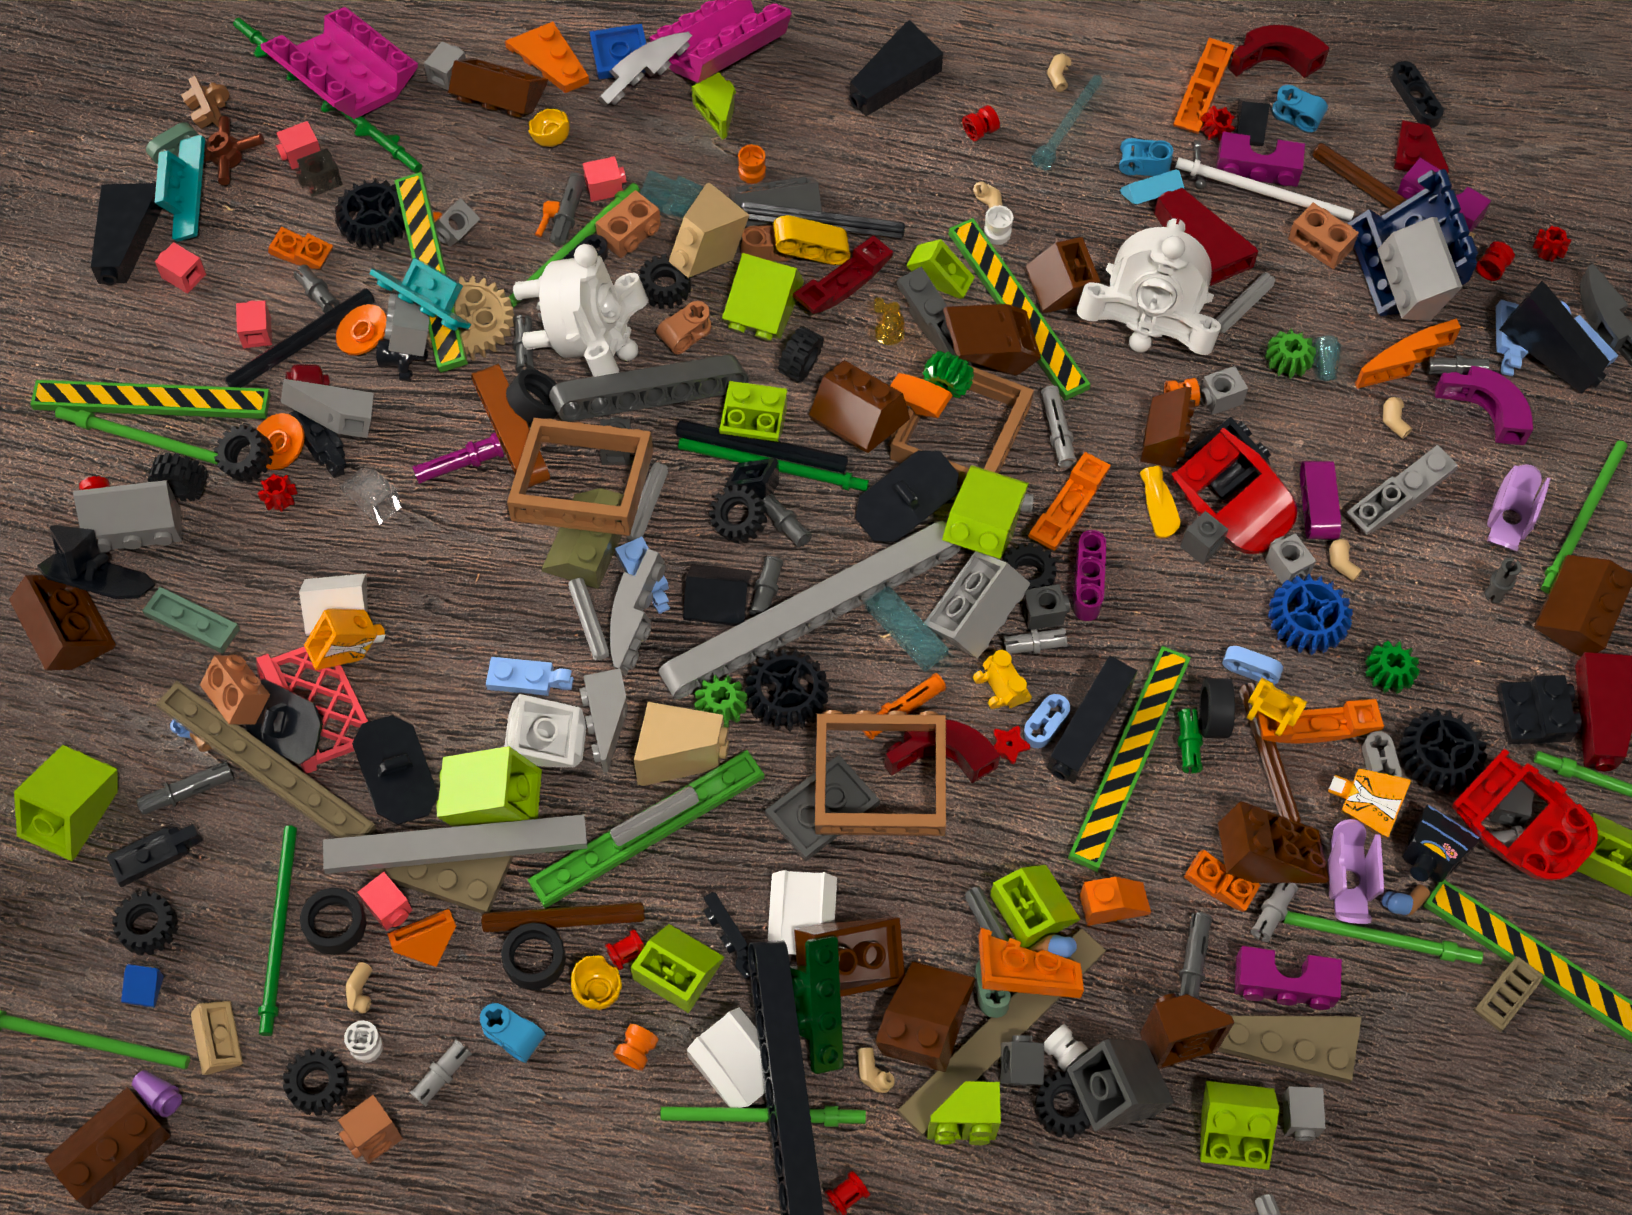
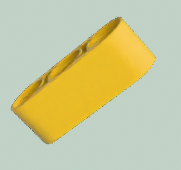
(811, 240)

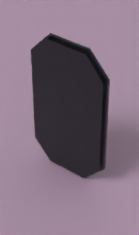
(907, 496)
(100, 577)
(288, 724)
(395, 769)

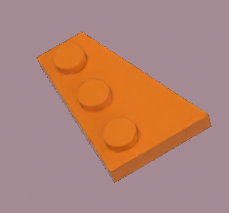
(551, 55)
(1021, 970)

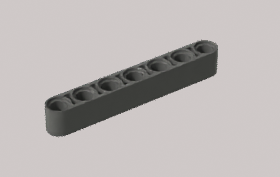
(646, 387)

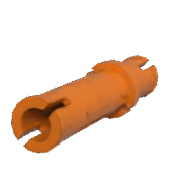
(913, 699)

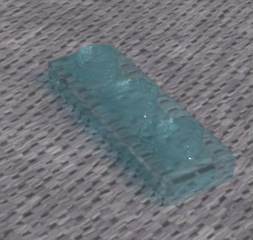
(907, 628)

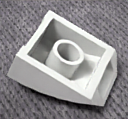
(546, 731)
(800, 902)
(730, 1059)

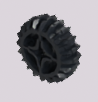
(372, 221)
(769, 675)
(1452, 737)

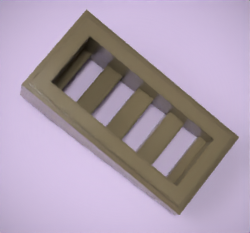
(1520, 976)

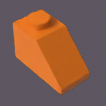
(1113, 900)

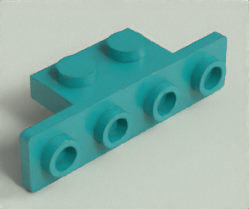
(180, 186)
(427, 288)

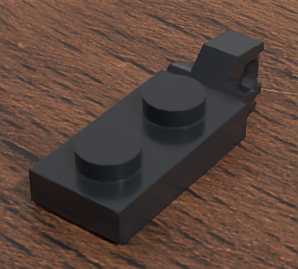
(323, 444)
(152, 853)
(732, 937)

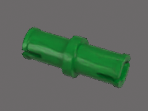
(1190, 741)

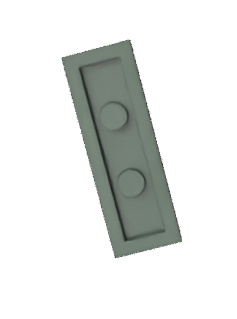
(191, 620)

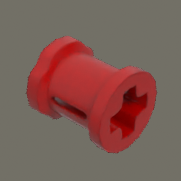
(625, 949)
(847, 1193)

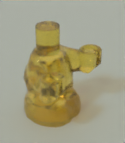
(891, 327)

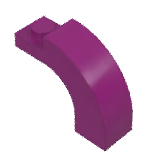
(1497, 396)

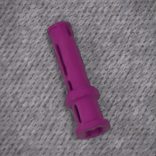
(472, 454)

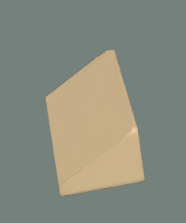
(216, 1037)

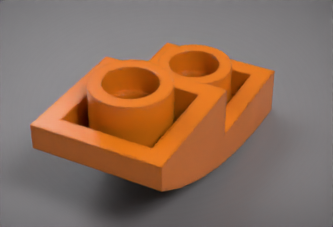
(300, 249)
(922, 395)
(1211, 877)

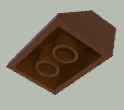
(496, 86)
(858, 407)
(1584, 603)
(60, 623)
(1184, 1029)
(107, 1148)

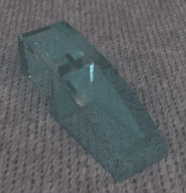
(670, 195)

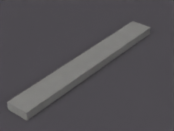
(454, 844)

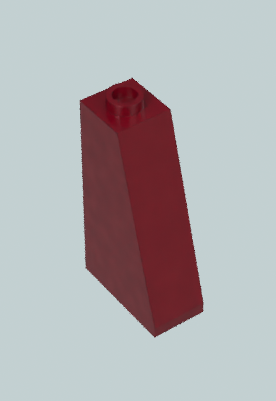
(1226, 248)
(1604, 708)

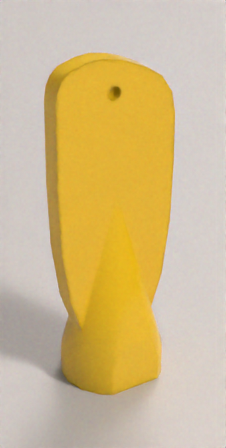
(1160, 503)

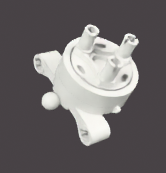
(1157, 290)
(584, 310)

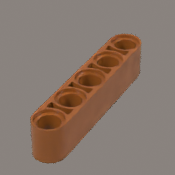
(508, 426)

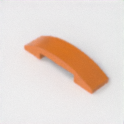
(1071, 502)
(1326, 724)

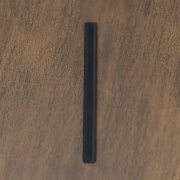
(850, 223)
(297, 340)
(767, 448)

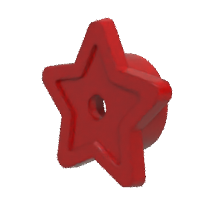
(1013, 736)

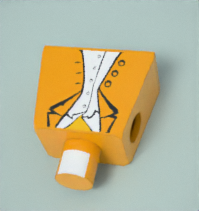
(342, 637)
(1371, 799)

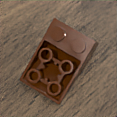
(993, 336)
(1270, 847)

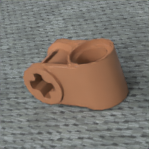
(760, 242)
(683, 329)

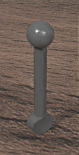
(1200, 182)

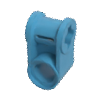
(1302, 110)
(1148, 157)
(515, 1035)

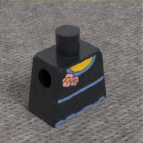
(1437, 846)

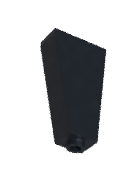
(896, 69)
(122, 229)
(1556, 339)
(1092, 720)

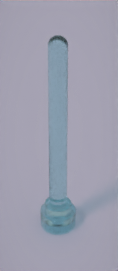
(1046, 155)

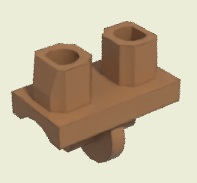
(208, 99)

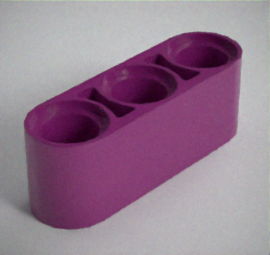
(1320, 500)
(1086, 587)

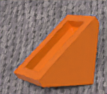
(425, 938)

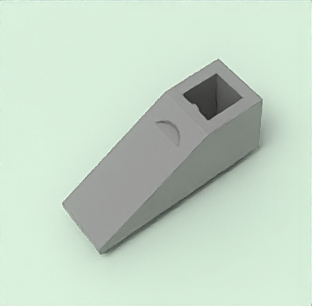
(406, 327)
(335, 408)
(608, 707)

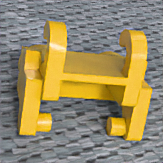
(1004, 681)
(1275, 705)

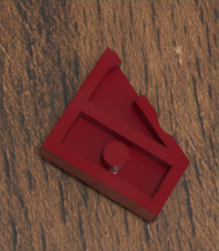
(1417, 142)

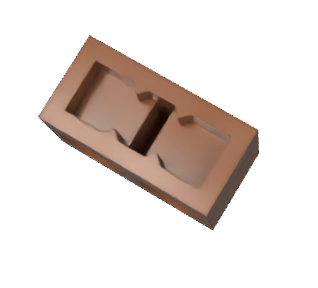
(629, 224)
(1323, 235)
(234, 689)
(368, 1130)

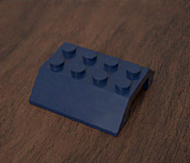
(1433, 201)

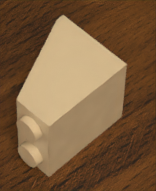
(708, 233)
(678, 743)

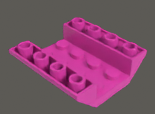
(722, 35)
(346, 64)

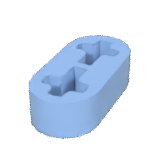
(1252, 664)
(1040, 717)

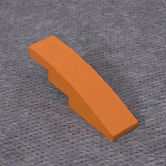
(1203, 85)
(1401, 357)

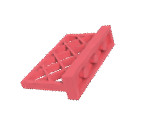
(269, 669)

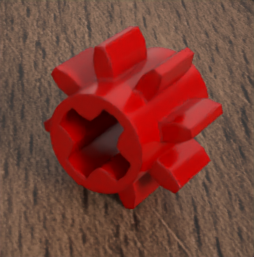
(1216, 122)
(1551, 243)
(277, 492)

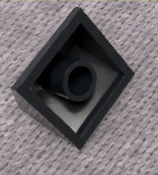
(716, 595)

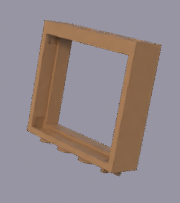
(992, 387)
(577, 513)
(879, 822)

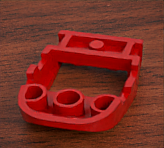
(1257, 513)
(1552, 843)

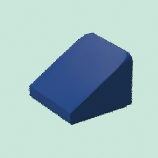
(141, 985)

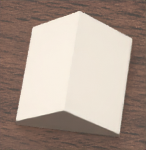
(331, 593)

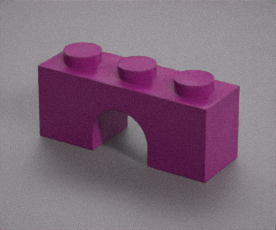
(1280, 167)
(1472, 203)
(1260, 979)

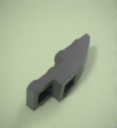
(927, 309)
(1605, 311)

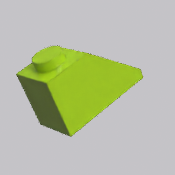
(715, 102)
(942, 268)

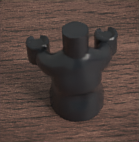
(390, 358)

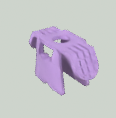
(1517, 494)
(1349, 855)

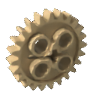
(490, 308)

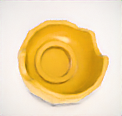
(549, 127)
(595, 983)

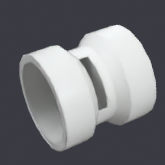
(998, 224)
(368, 1047)
(1064, 1047)

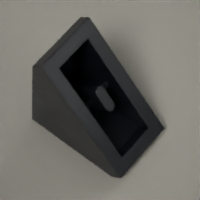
(1252, 119)
(758, 475)
(74, 548)

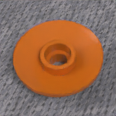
(361, 329)
(283, 429)

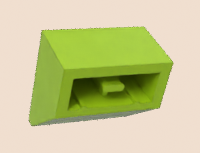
(754, 411)
(1612, 856)
(1032, 904)
(676, 967)
(968, 1114)
(1238, 1125)

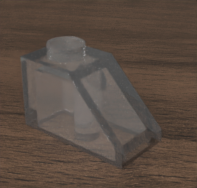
(372, 494)

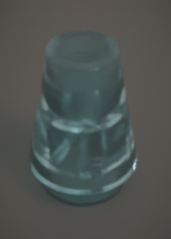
(1327, 357)

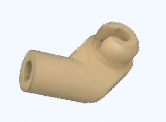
(1058, 65)
(987, 194)
(1392, 417)
(1340, 559)
(354, 989)
(872, 1076)

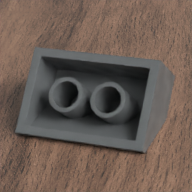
(792, 193)

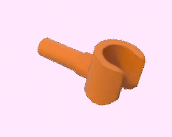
(550, 208)

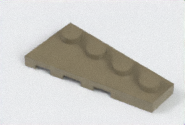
(462, 883)
(1300, 1043)

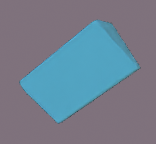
(1152, 187)

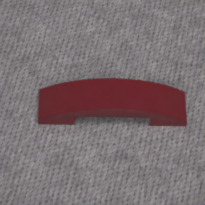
(845, 279)

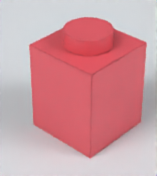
(296, 143)
(603, 178)
(180, 267)
(253, 324)
(385, 901)

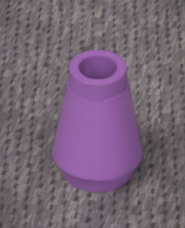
(157, 1093)

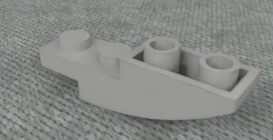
(651, 57)
(1402, 492)
(628, 621)

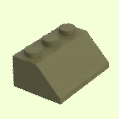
(584, 552)

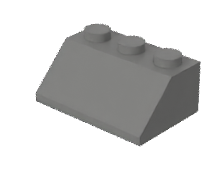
(1419, 270)
(130, 515)
(977, 603)

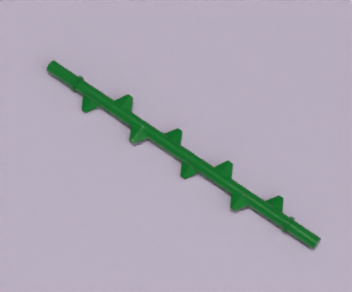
(364, 127)

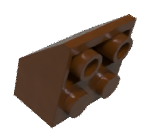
(1061, 274)
(1168, 427)

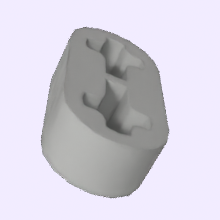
(1388, 755)

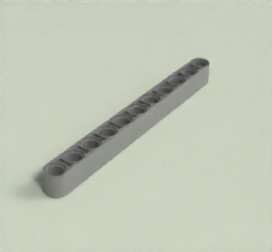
(807, 611)

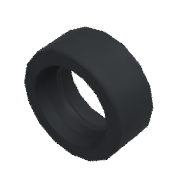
(524, 403)
(1217, 708)
(320, 901)
(528, 932)

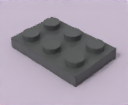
(796, 810)

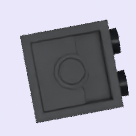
(1242, 469)
(1539, 710)

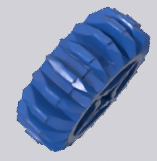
(1305, 623)

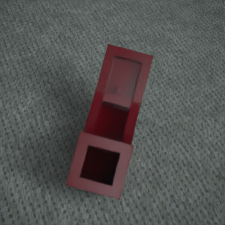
(1280, 43)
(963, 746)

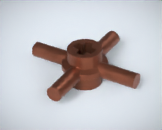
(226, 149)

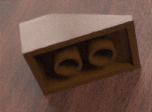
(867, 952)
(925, 1016)

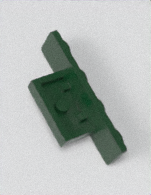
(819, 1003)

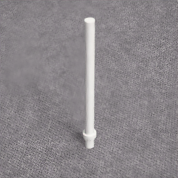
(1261, 188)

